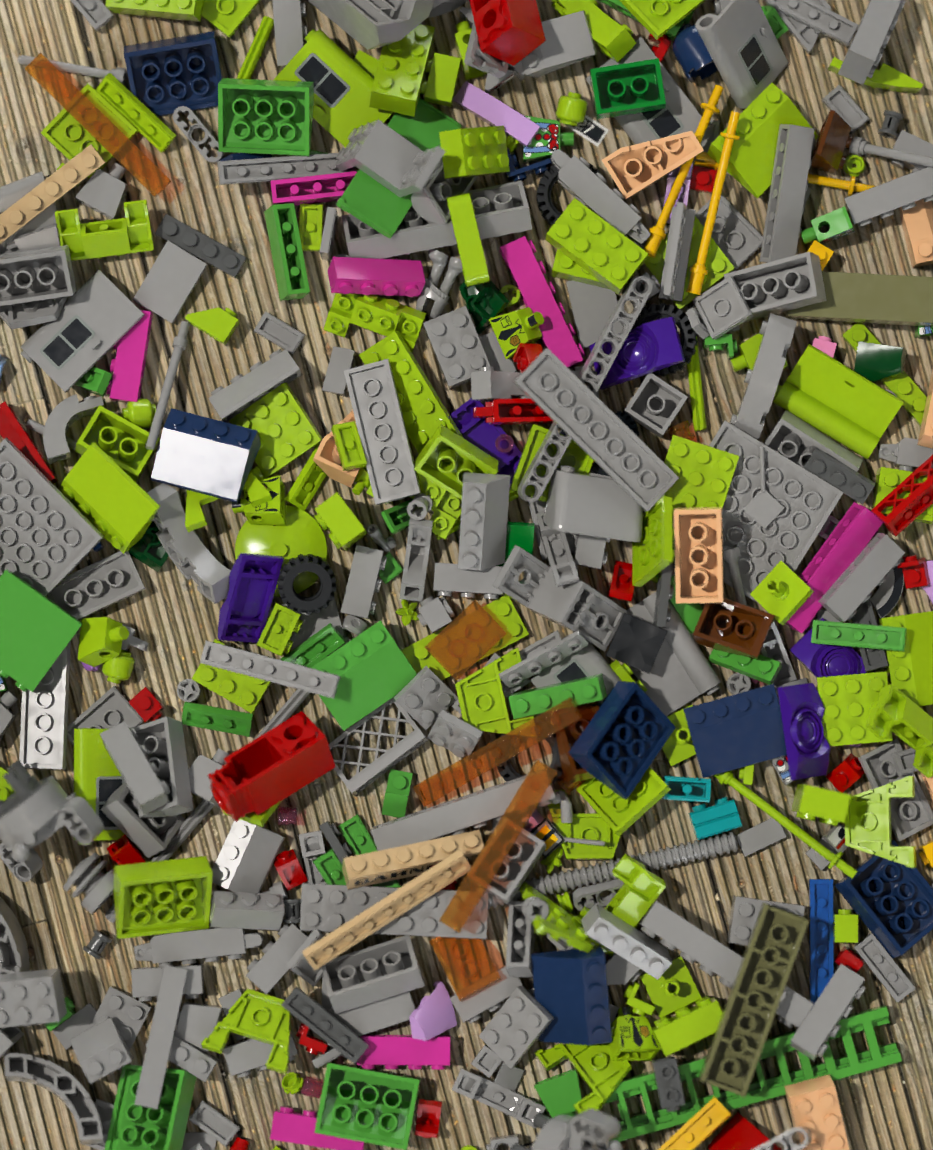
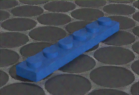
(820, 936)

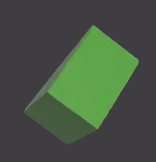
(397, 517)

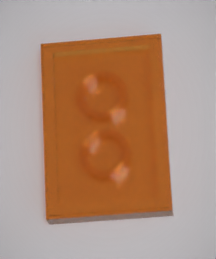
(465, 640)
(465, 964)

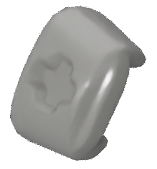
(354, 624)

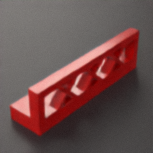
(13, 430)
(908, 508)

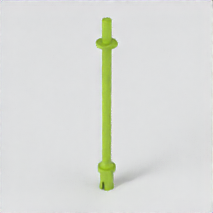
(728, 778)

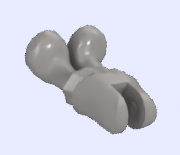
(430, 289)

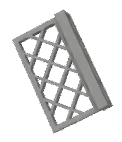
(677, 253)
(385, 761)

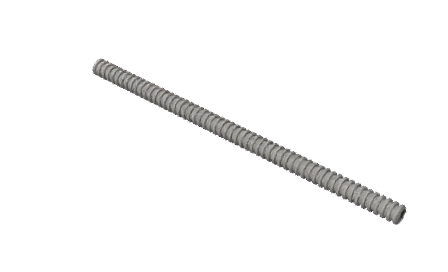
(604, 871)

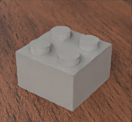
(655, 404)

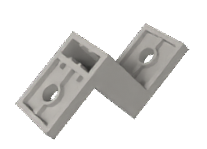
(389, 158)
(569, 605)

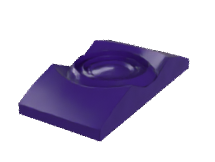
(643, 352)
(484, 437)
(249, 597)
(827, 659)
(803, 731)

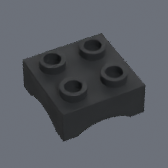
(636, 643)

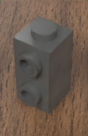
(668, 1083)

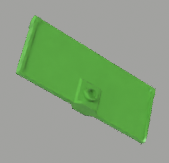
(375, 203)

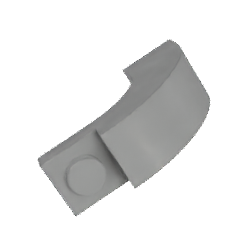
(59, 422)
(416, 560)

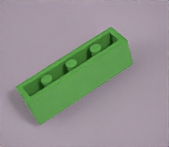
(287, 251)
(544, 698)

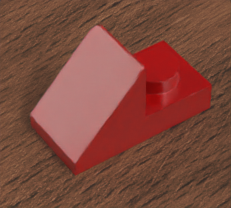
(621, 581)

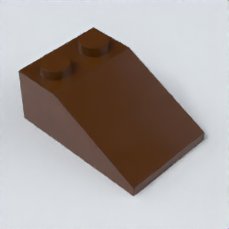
(831, 144)
(733, 628)
(567, 738)

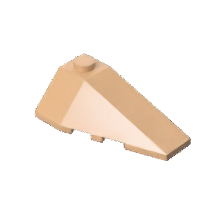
(647, 162)
(918, 232)
(329, 460)

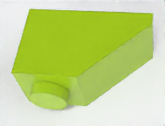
(215, 322)

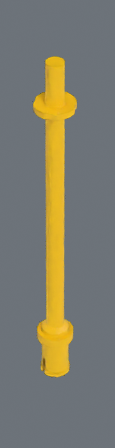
(813, 179)
(657, 232)
(699, 270)

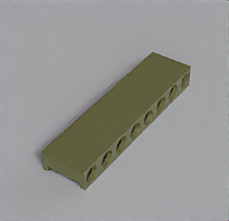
(872, 299)
(753, 999)

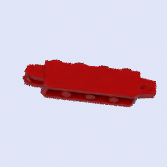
(512, 412)

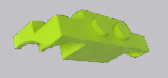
(107, 236)
(374, 314)
(445, 506)
(908, 722)
(635, 895)

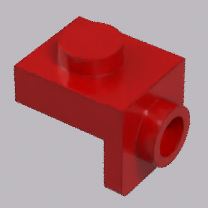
(846, 773)
(313, 1044)
(428, 1118)

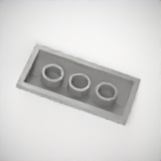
(98, 586)
(907, 813)

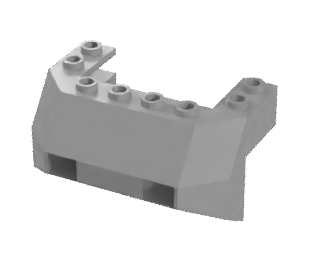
(375, 21)

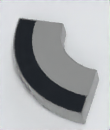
(888, 592)

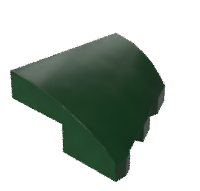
(483, 302)
(879, 361)
(149, 549)

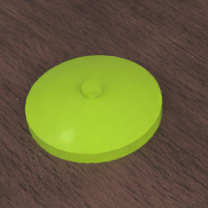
(297, 537)

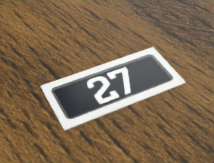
(590, 130)

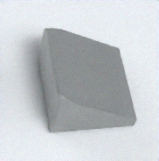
(508, 1077)

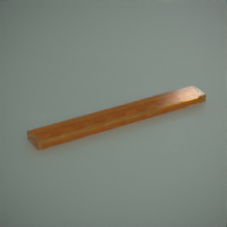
(98, 125)
(497, 752)
(498, 846)

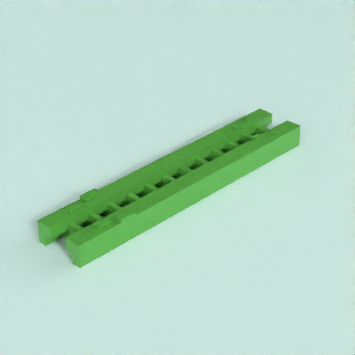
(764, 1088)

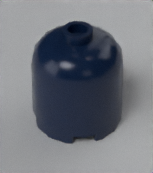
(693, 54)

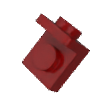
(663, 47)
(703, 179)
(914, 571)
(147, 705)
(289, 869)

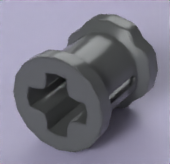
(890, 124)
(292, 910)
(97, 944)

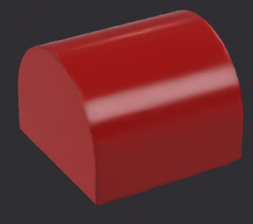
(849, 959)

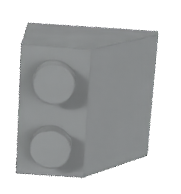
(101, 1050)

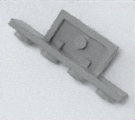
(542, 655)

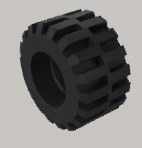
(306, 604)

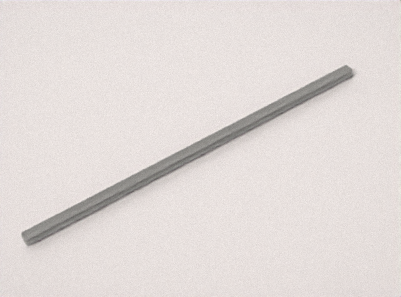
(205, 806)

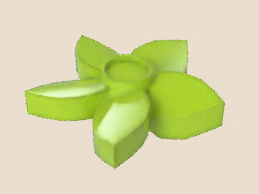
(407, 612)
(553, 859)

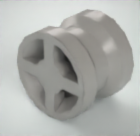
(743, 681)
(188, 688)
(531, 905)

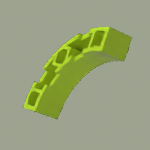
(611, 37)

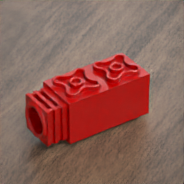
(507, 28)
(271, 767)

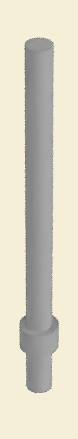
(179, 345)

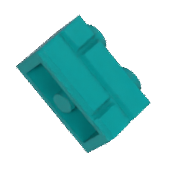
(688, 789)
(715, 818)

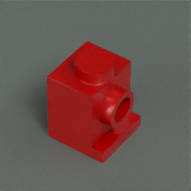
(526, 354)
(125, 852)

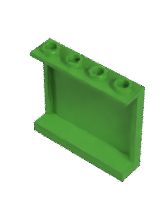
(30, 631)

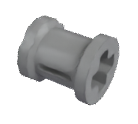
(420, 506)

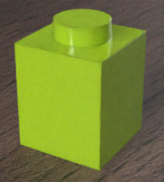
(845, 926)

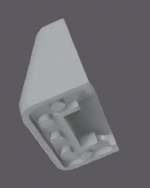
(591, 507)

